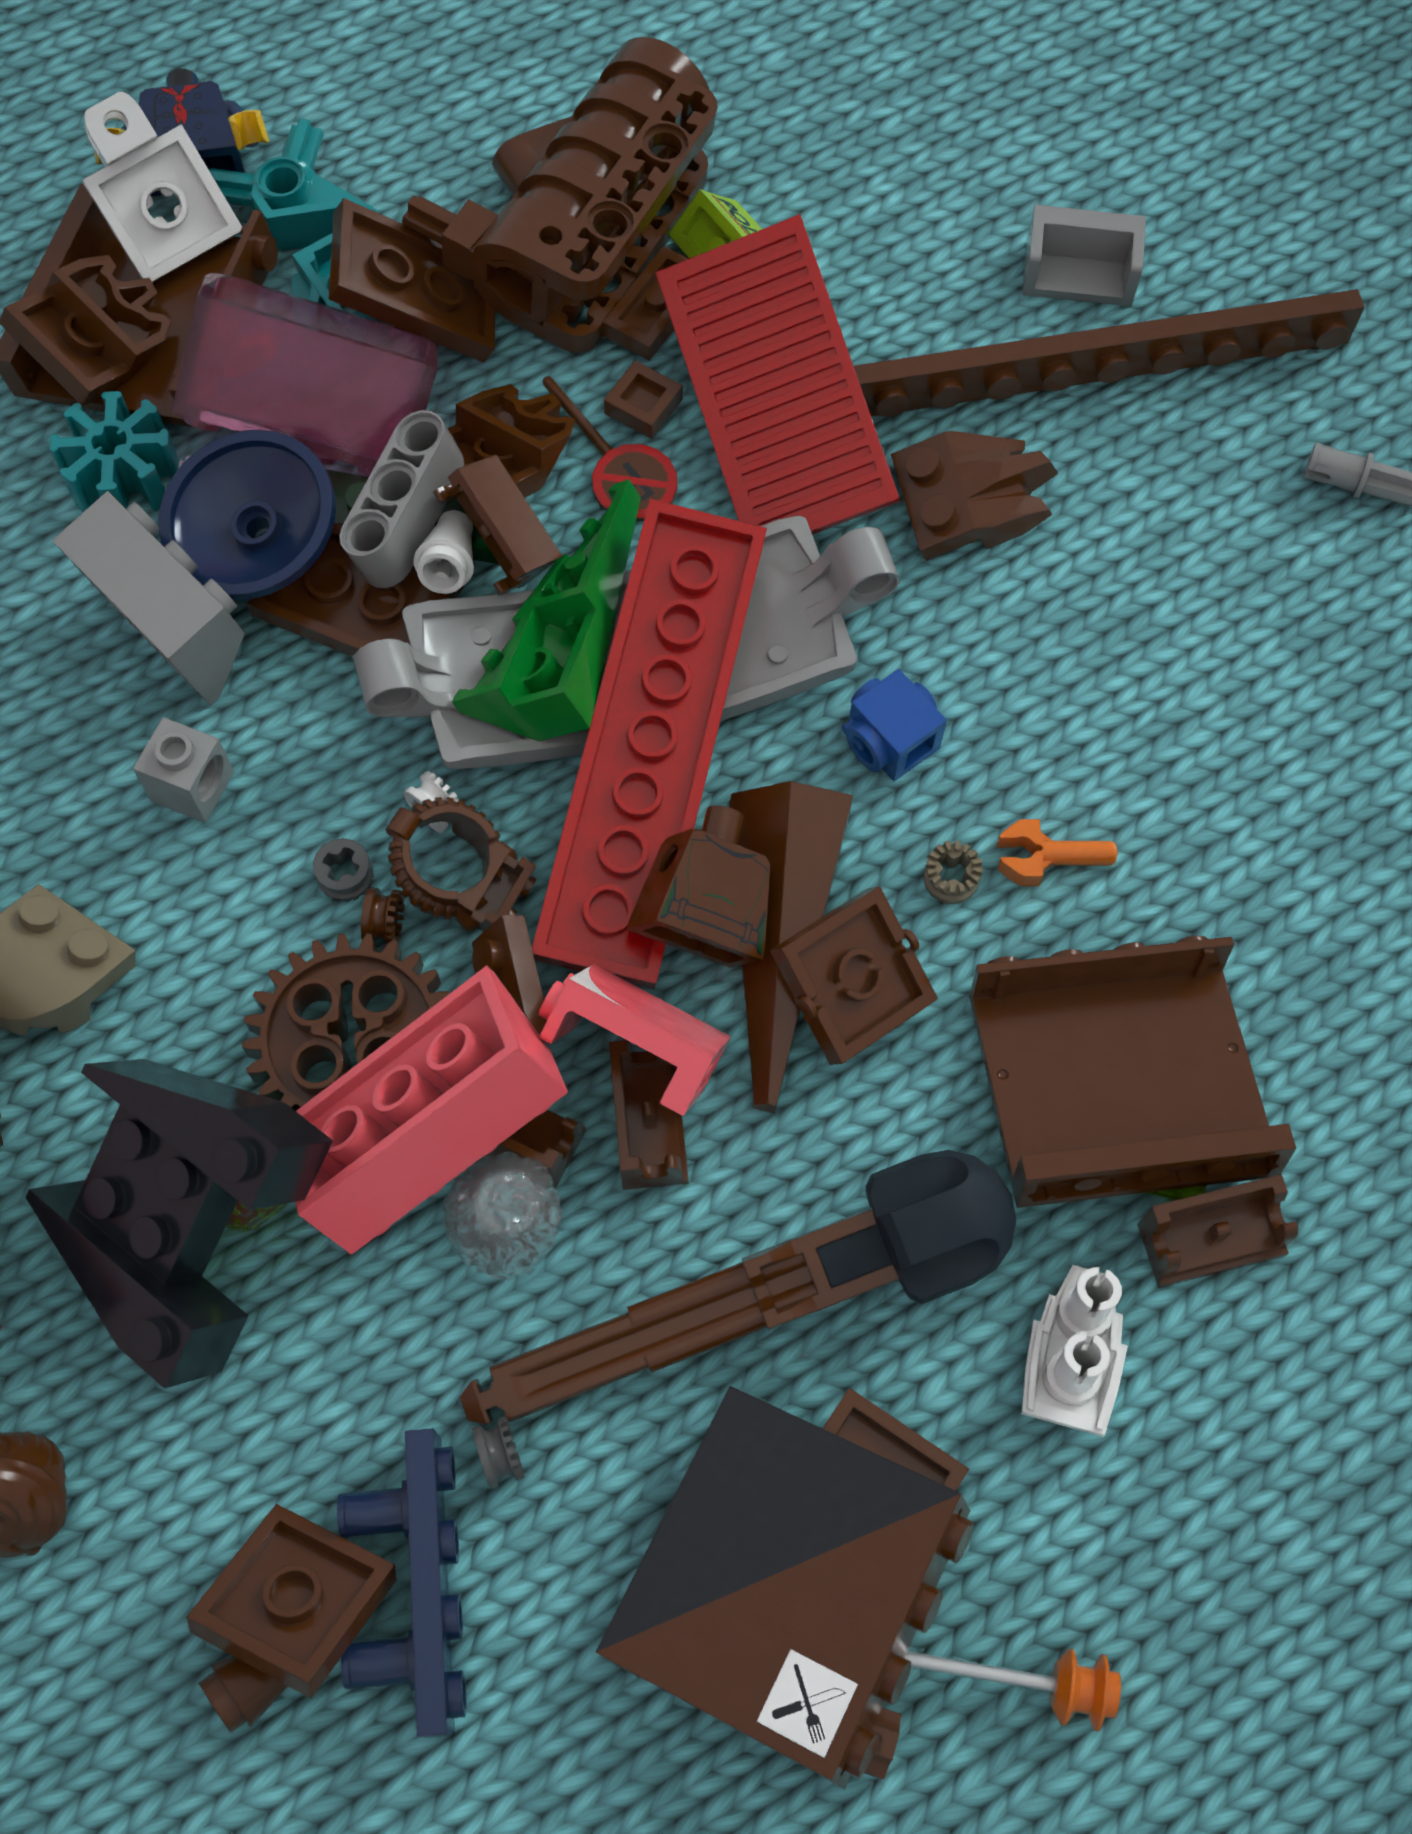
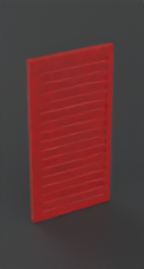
(777, 381)

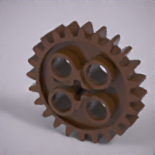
(292, 1045)

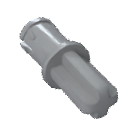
(1358, 474)

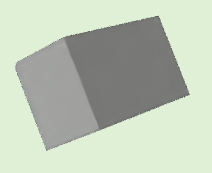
(1084, 255)

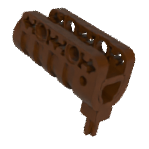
(587, 199)

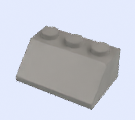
(156, 591)

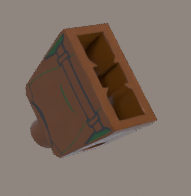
(707, 893)

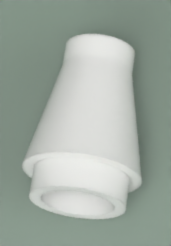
(446, 554)

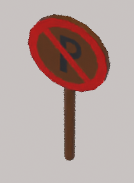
(641, 464)

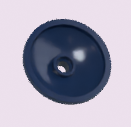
(235, 491)

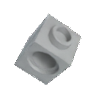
(184, 769)

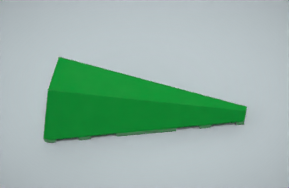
(555, 660)

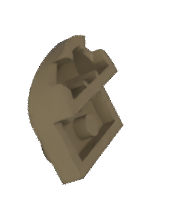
(54, 963)

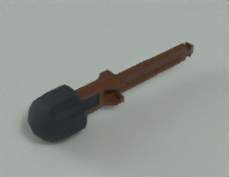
(928, 1224)

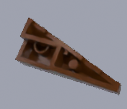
(802, 838)

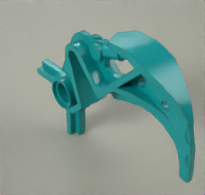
(295, 207)

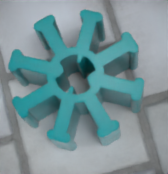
(115, 454)

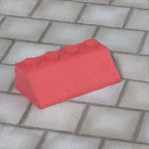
(426, 1109)

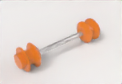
(1071, 1686)

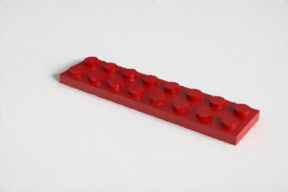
(648, 735)

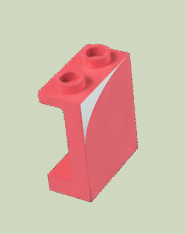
(642, 1021)

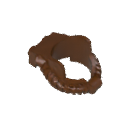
(502, 877)

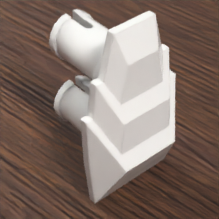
(1076, 1353)

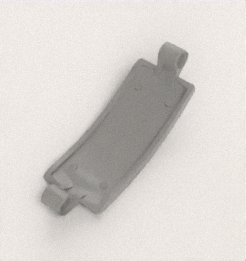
(786, 647)

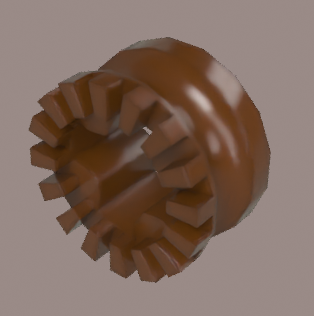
(381, 915)

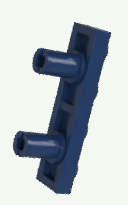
(437, 1617)

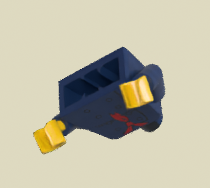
(213, 124)

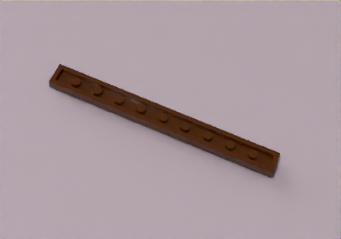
(1109, 353)

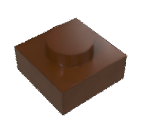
(643, 399)

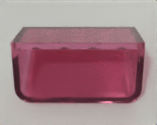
(300, 371)

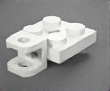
(138, 166)

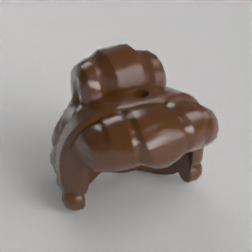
(30, 1493)

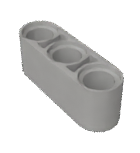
(398, 499)

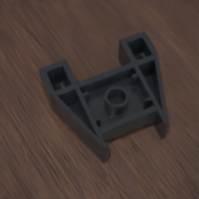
(161, 1201)

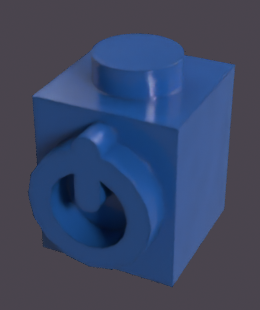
(893, 725)

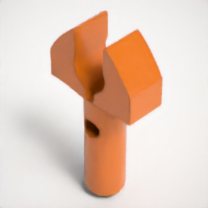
(1047, 852)

